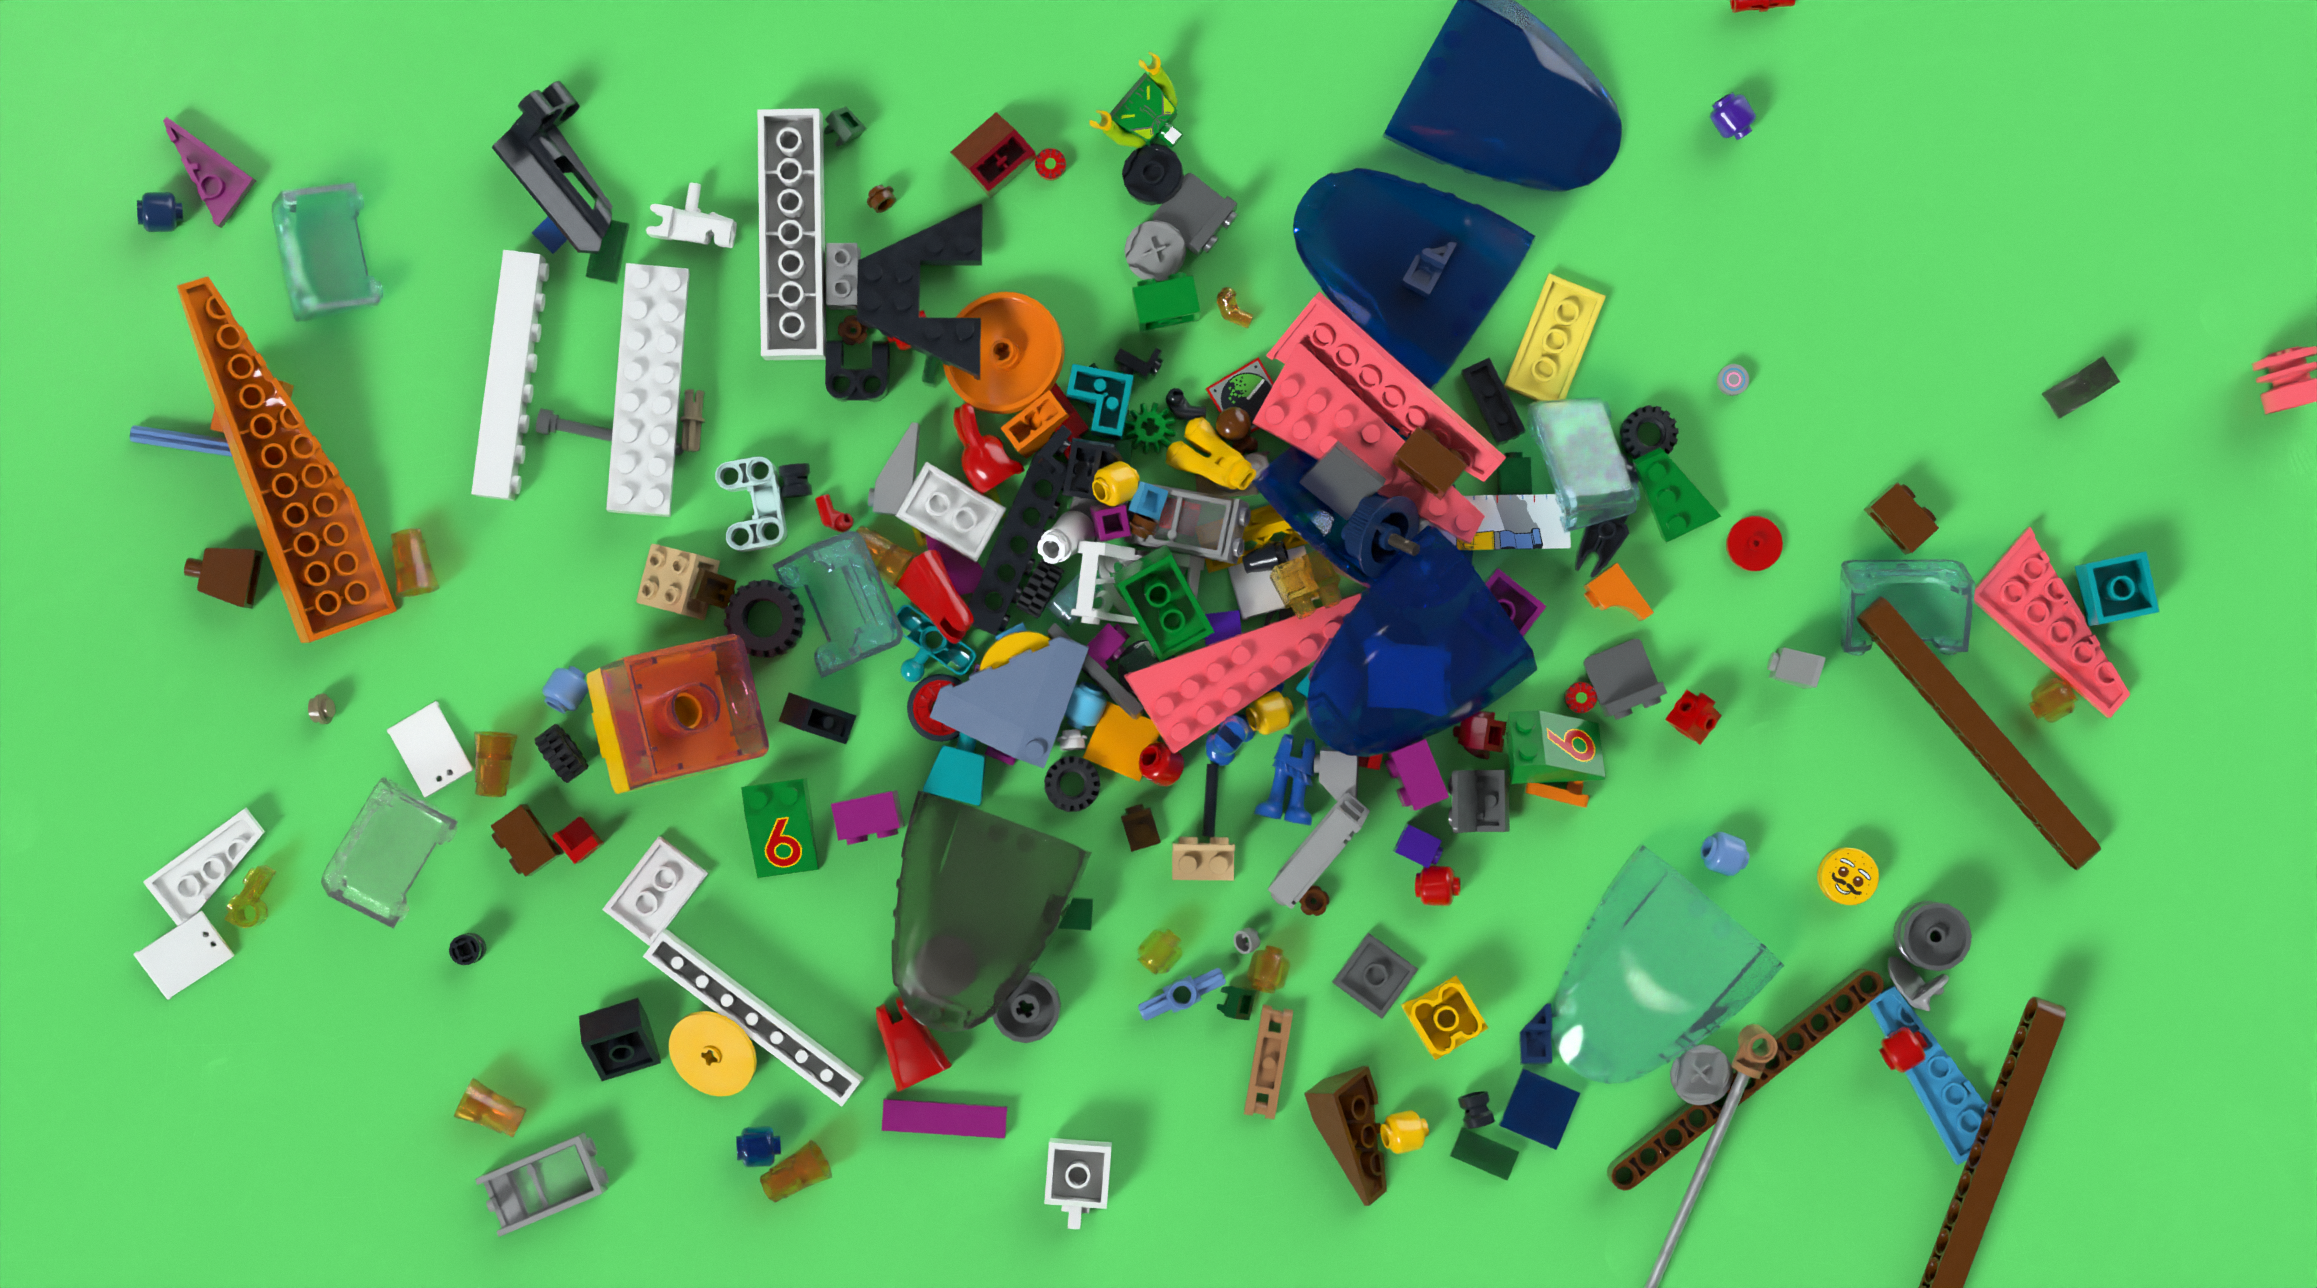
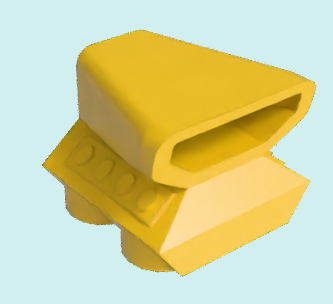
(1445, 1017)

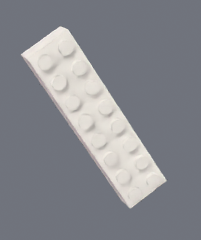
(792, 234)
(648, 390)

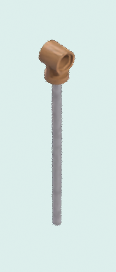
(1748, 1063)

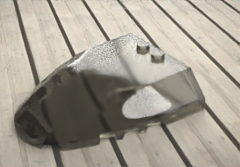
(974, 909)

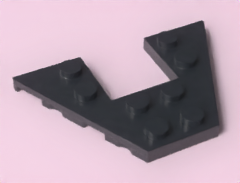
(891, 290)

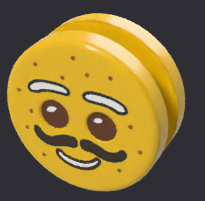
(1848, 876)

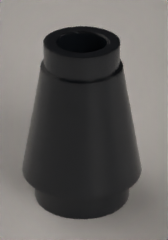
(1265, 557)

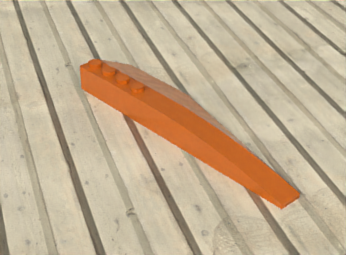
(291, 485)

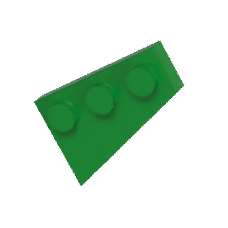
(1672, 496)

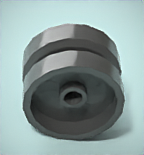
(1951, 935)
(1038, 1022)

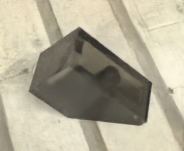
(2080, 387)

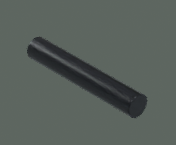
(1210, 800)

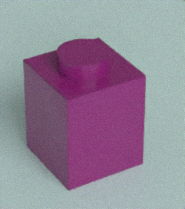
(1110, 521)

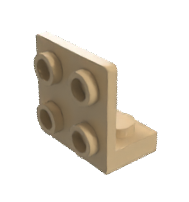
(670, 580)
(1203, 860)

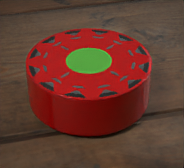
(1050, 164)
(1580, 697)

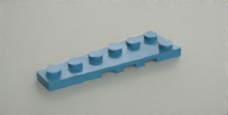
(1939, 1084)

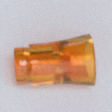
(887, 556)
(412, 564)
(493, 762)
(489, 1109)
(796, 1172)

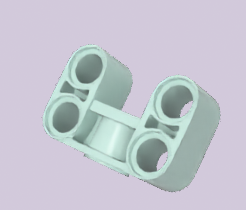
(766, 501)

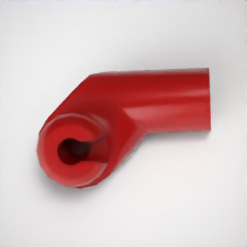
(832, 518)

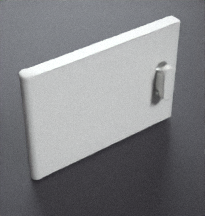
(1256, 591)
(430, 749)
(184, 955)

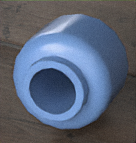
(565, 689)
(1724, 853)

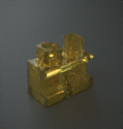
(1305, 579)

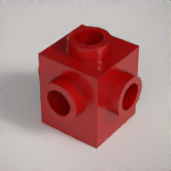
(1694, 716)

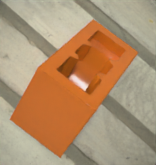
(1035, 424)
(1615, 589)

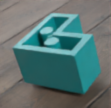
(1109, 393)

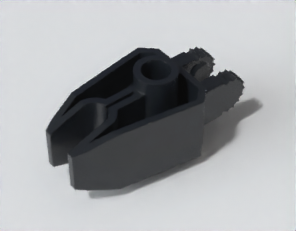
(1603, 540)

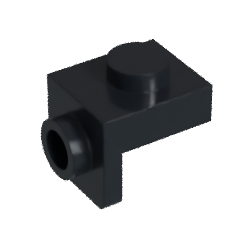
(1132, 365)

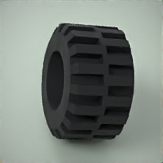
(792, 617)

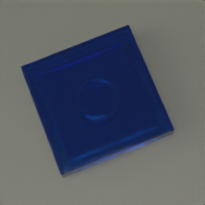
(1539, 1108)

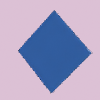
(549, 235)

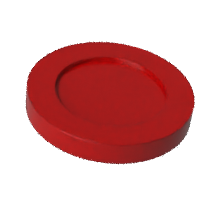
(1754, 543)

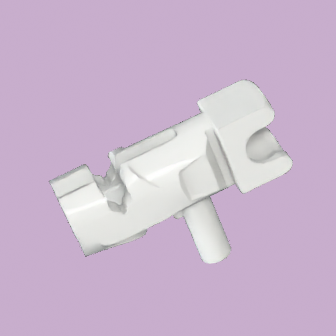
(692, 224)

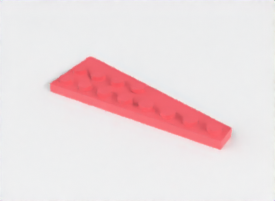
(1383, 382)
(1317, 409)
(1216, 681)

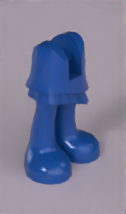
(1228, 739)
(1301, 771)

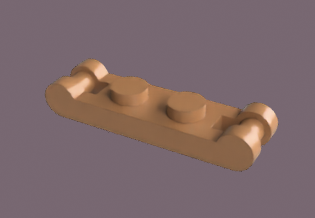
(1268, 1062)

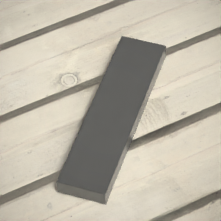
(1104, 680)

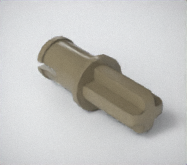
(692, 420)

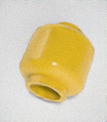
(1115, 483)
(1270, 713)
(1404, 1132)

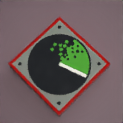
(1242, 389)

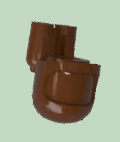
(1235, 429)

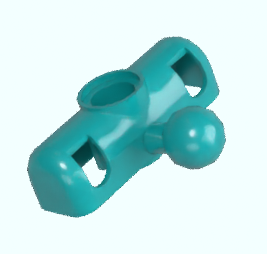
(913, 668)

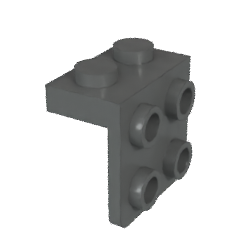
(1197, 214)
(1623, 679)
(1479, 801)

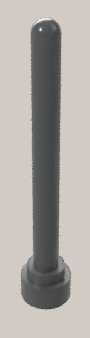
(550, 422)

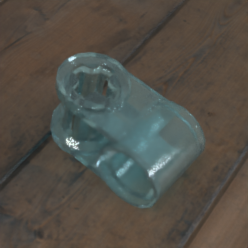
(1066, 601)

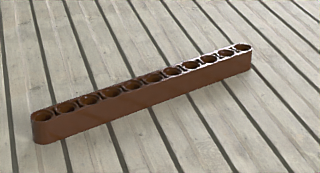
(1978, 733)
(1784, 1057)
(1994, 1145)

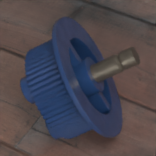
(1380, 531)

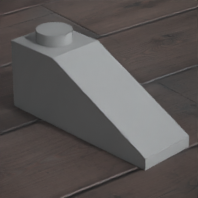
(897, 475)

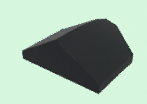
(1083, 462)

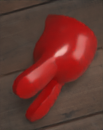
(983, 456)

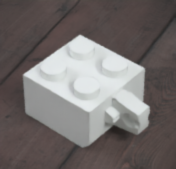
(1077, 1176)

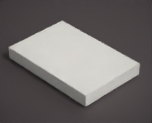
(950, 512)
(655, 891)

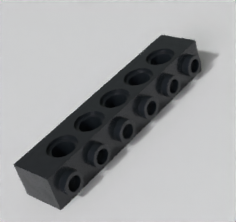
(1047, 507)

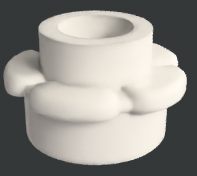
(1072, 740)

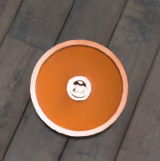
(1018, 353)

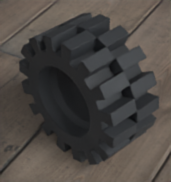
(1653, 415)
(1040, 588)
(561, 753)
(1058, 797)

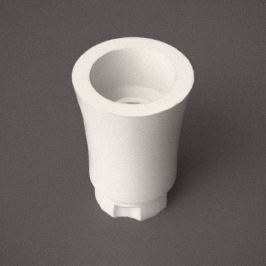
(1064, 537)

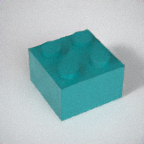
(2117, 589)

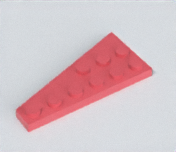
(2043, 616)

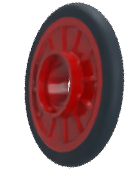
(920, 708)

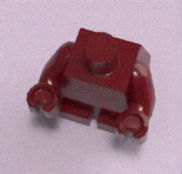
(1481, 734)

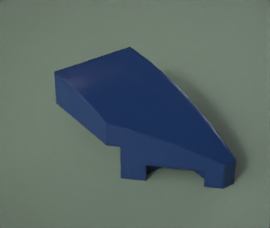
(1427, 269)
(1536, 1039)

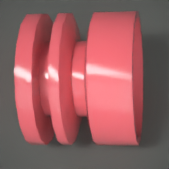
(2289, 379)

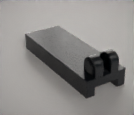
(1493, 401)

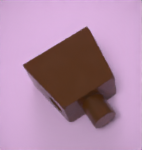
(227, 574)

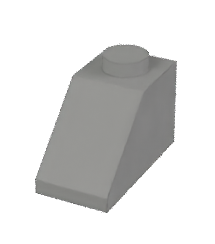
(1796, 667)
(1337, 772)

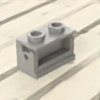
(842, 275)

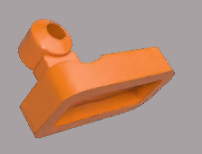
(1571, 795)

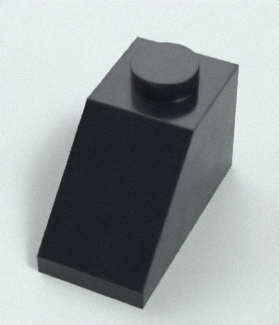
(817, 718)

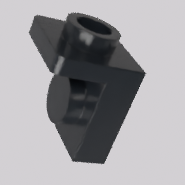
(1056, 444)

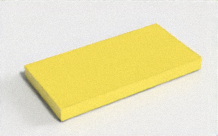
(1554, 340)

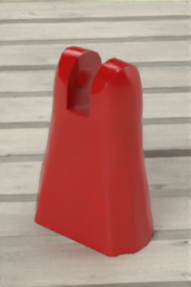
(933, 592)
(909, 1047)

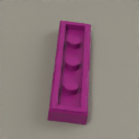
(944, 1118)

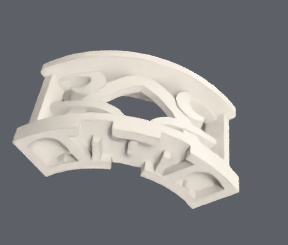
(1102, 558)

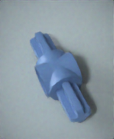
(1166, 1001)

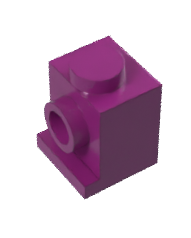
(1108, 645)

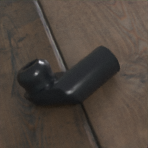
(1181, 408)

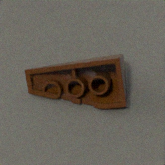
(1346, 1119)

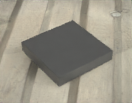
(1342, 480)
(1374, 975)

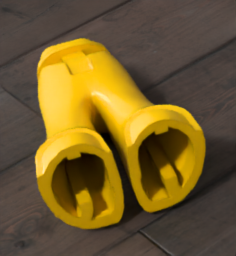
(1223, 466)

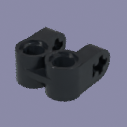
(858, 377)

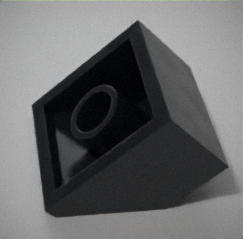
(619, 1039)

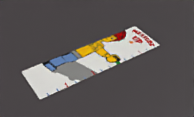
(1516, 523)

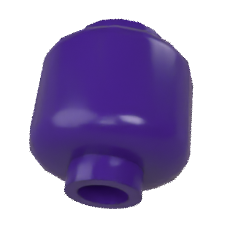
(1733, 116)

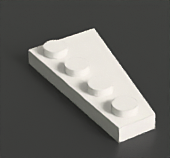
(198, 872)

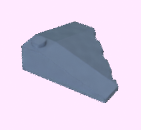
(1018, 703)

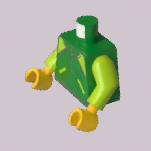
(1144, 111)

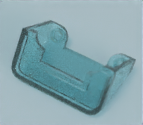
(323, 251)
(1582, 460)
(1927, 593)
(845, 598)

